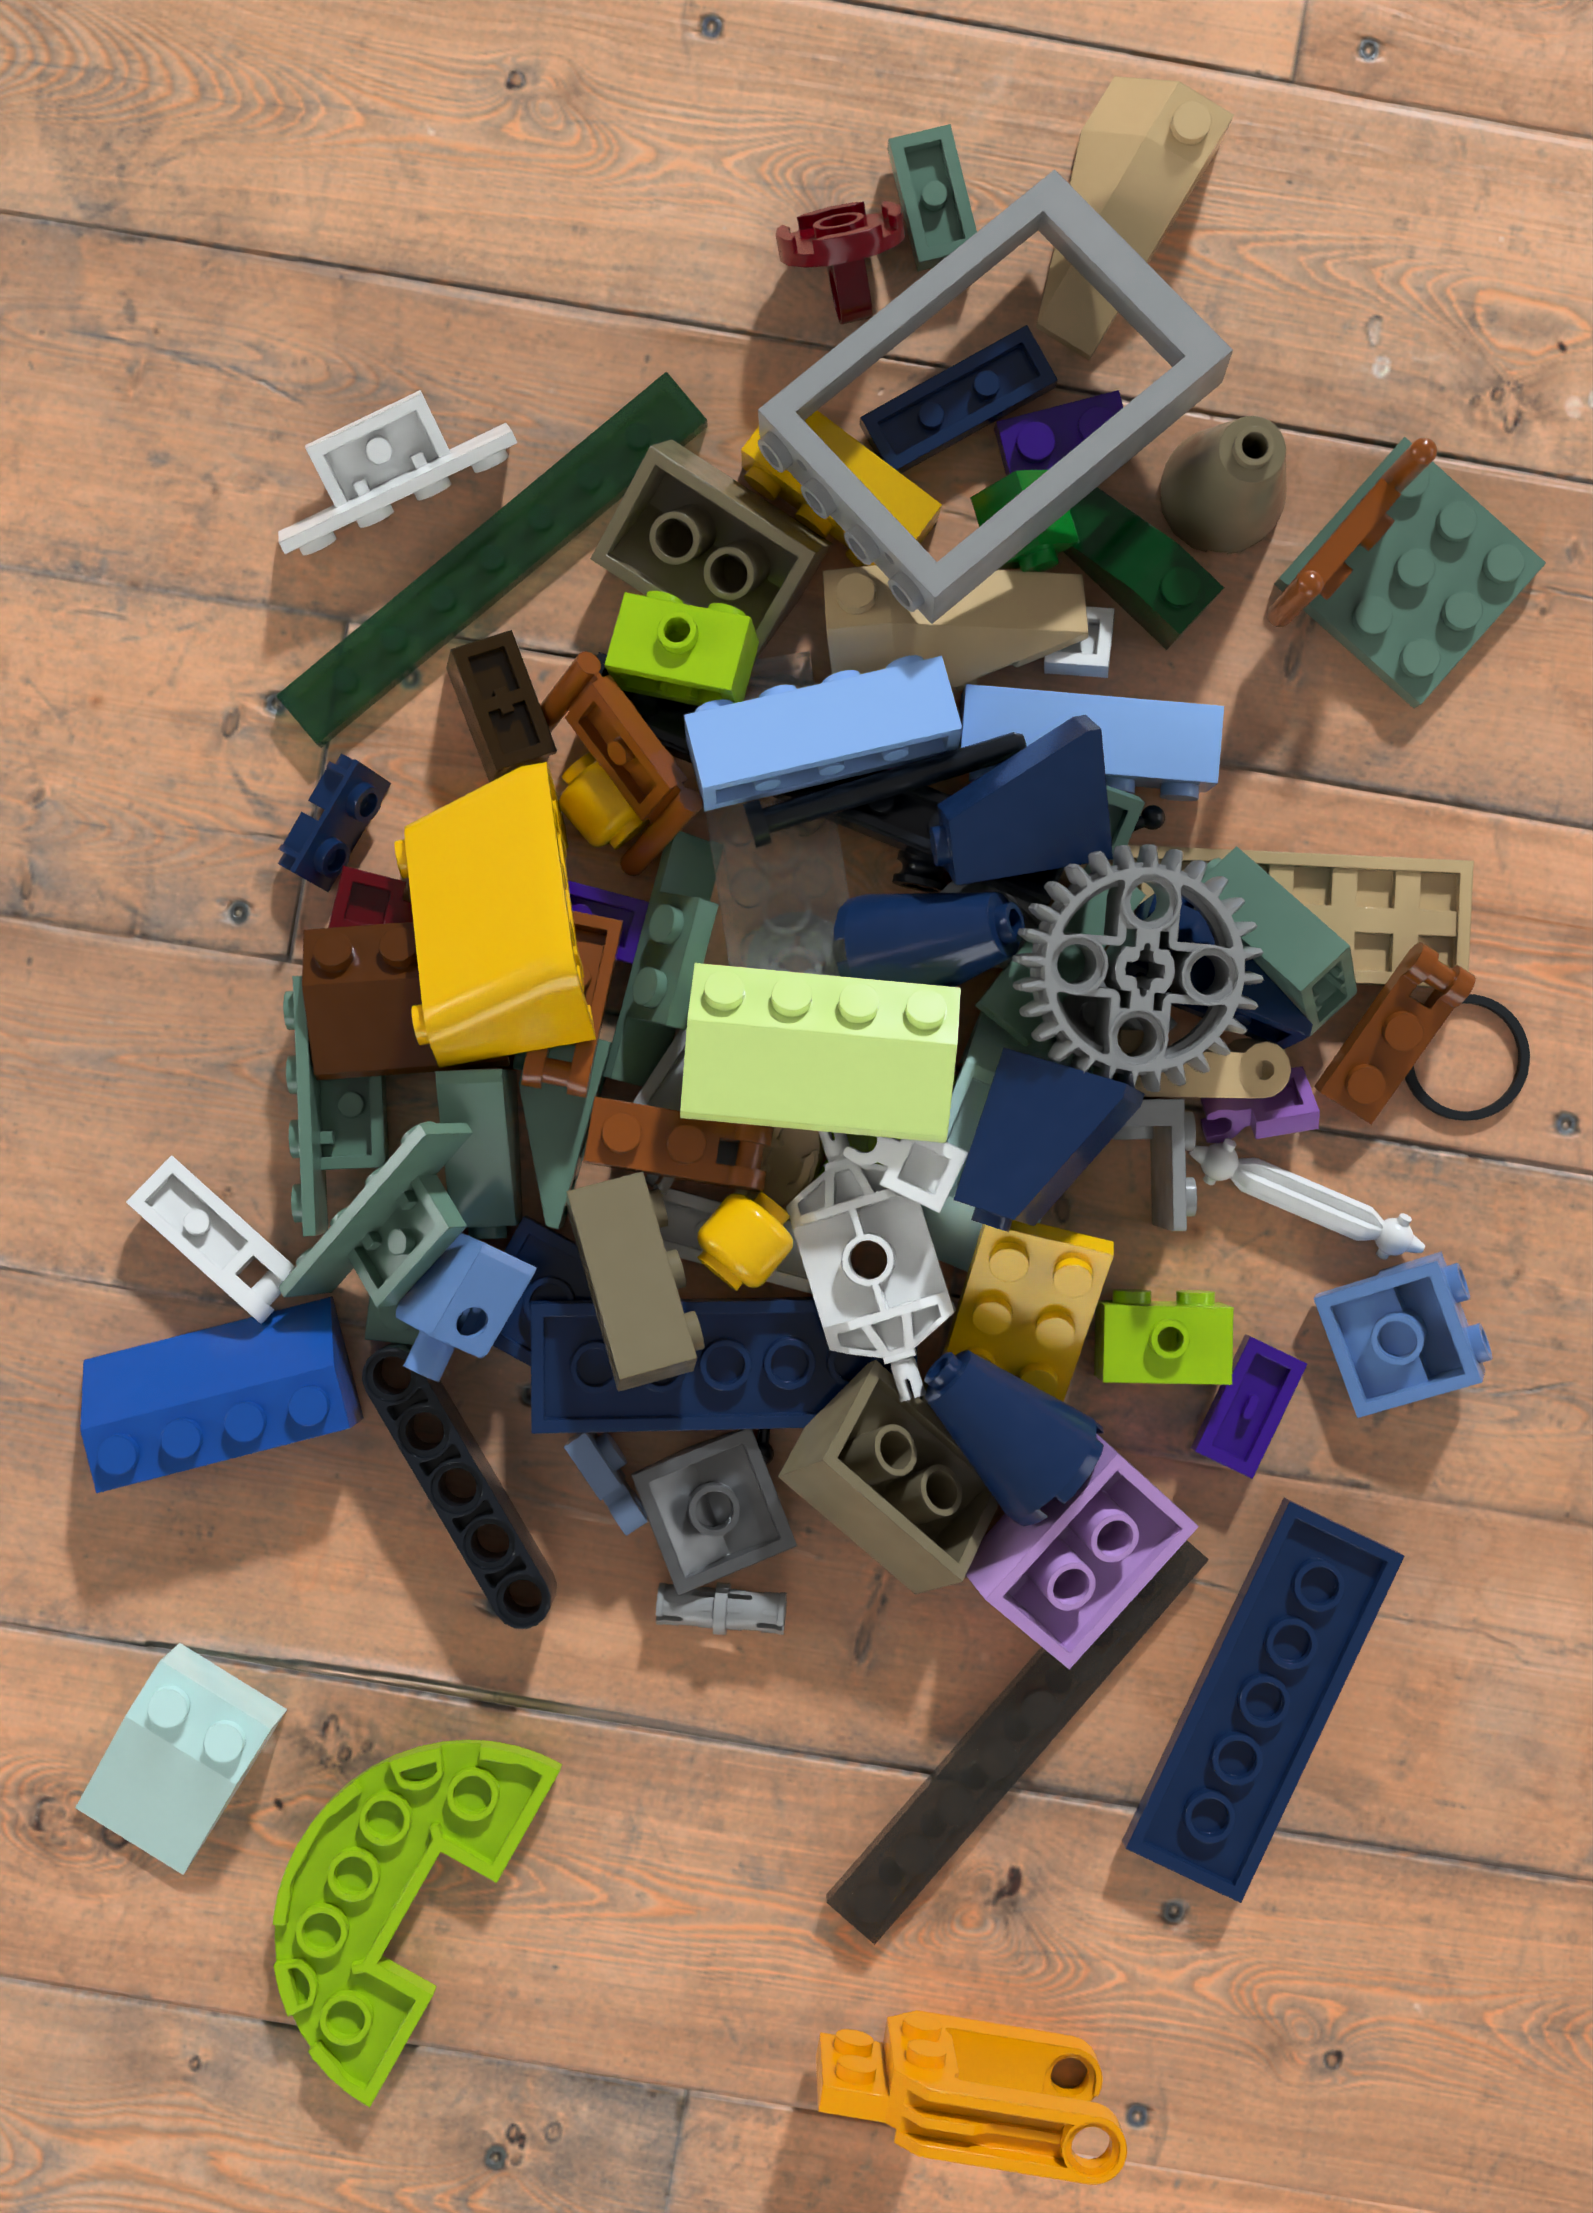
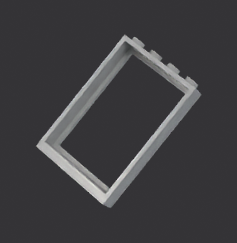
(1119, 275)

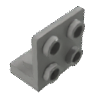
(1170, 1135)

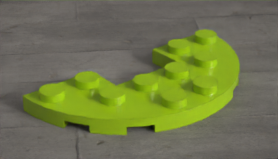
(360, 1875)

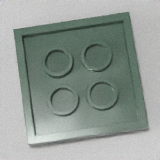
(1424, 585)

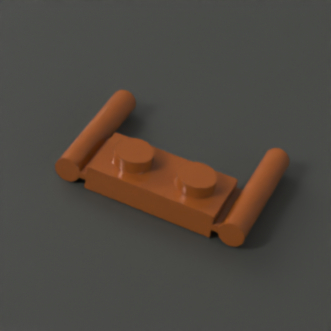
(1362, 526)
(627, 753)

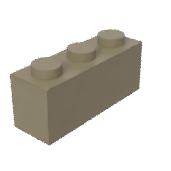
(634, 1280)

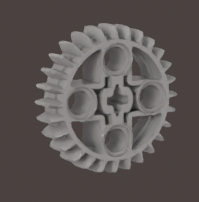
(1142, 941)

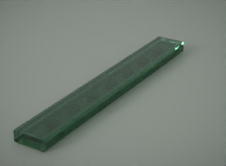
(488, 562)

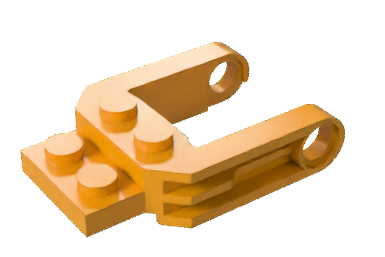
(972, 2094)

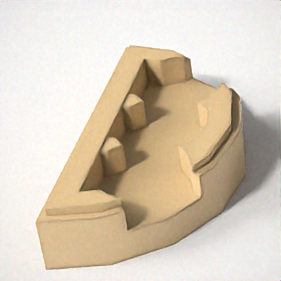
(790, 1164)

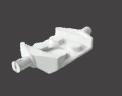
(860, 1314)

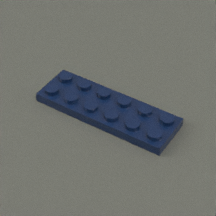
(758, 1370)
(1262, 1700)

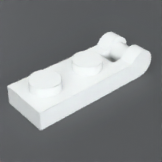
(211, 1236)

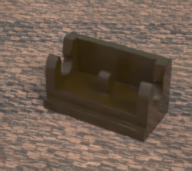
(500, 704)

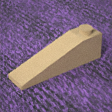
(1136, 171)
(997, 625)

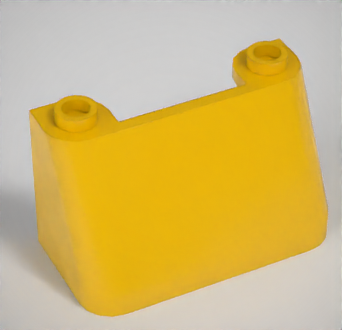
(495, 923)

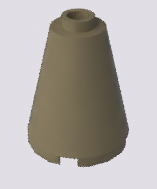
(1226, 485)

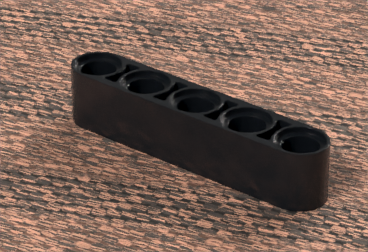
(462, 1515)

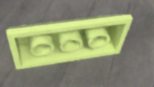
(820, 1052)

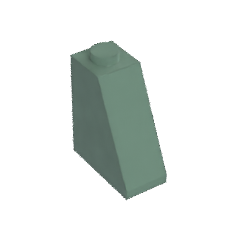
(1298, 948)
(486, 1169)

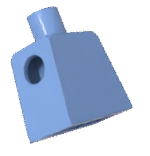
(461, 1303)

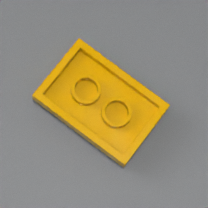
(1031, 1301)

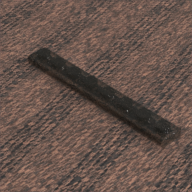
(992, 1760)

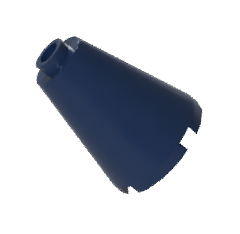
(927, 936)
(1013, 1434)

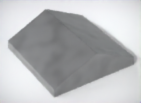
(713, 1509)

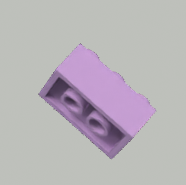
(1084, 1560)

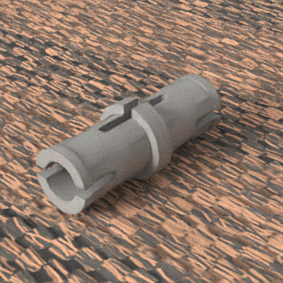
(722, 1609)

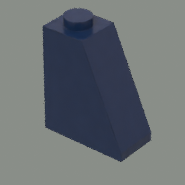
(1029, 811)
(1038, 1136)

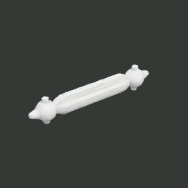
(1307, 1199)

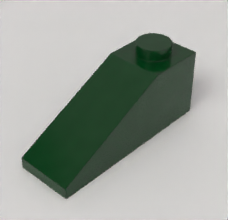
(1140, 567)

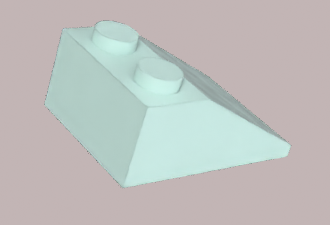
(179, 1757)

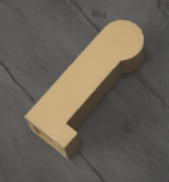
(1249, 1070)

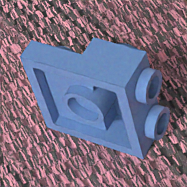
(1404, 1334)

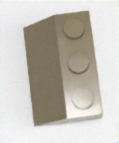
(709, 540)
(893, 1482)

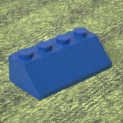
(216, 1395)

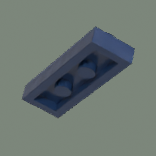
(959, 401)

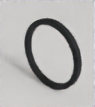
(1513, 1090)

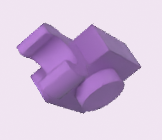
(1285, 1113)

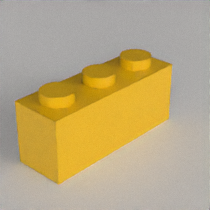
(901, 497)

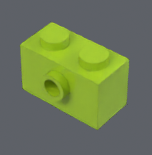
(681, 649)
(1163, 1339)

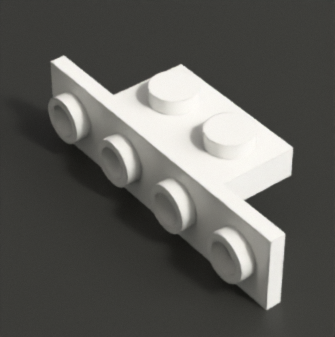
(383, 461)

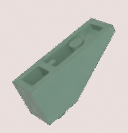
(559, 1130)

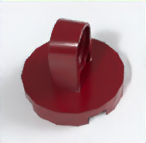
(842, 240)

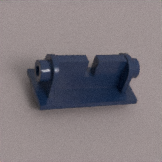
(350, 799)

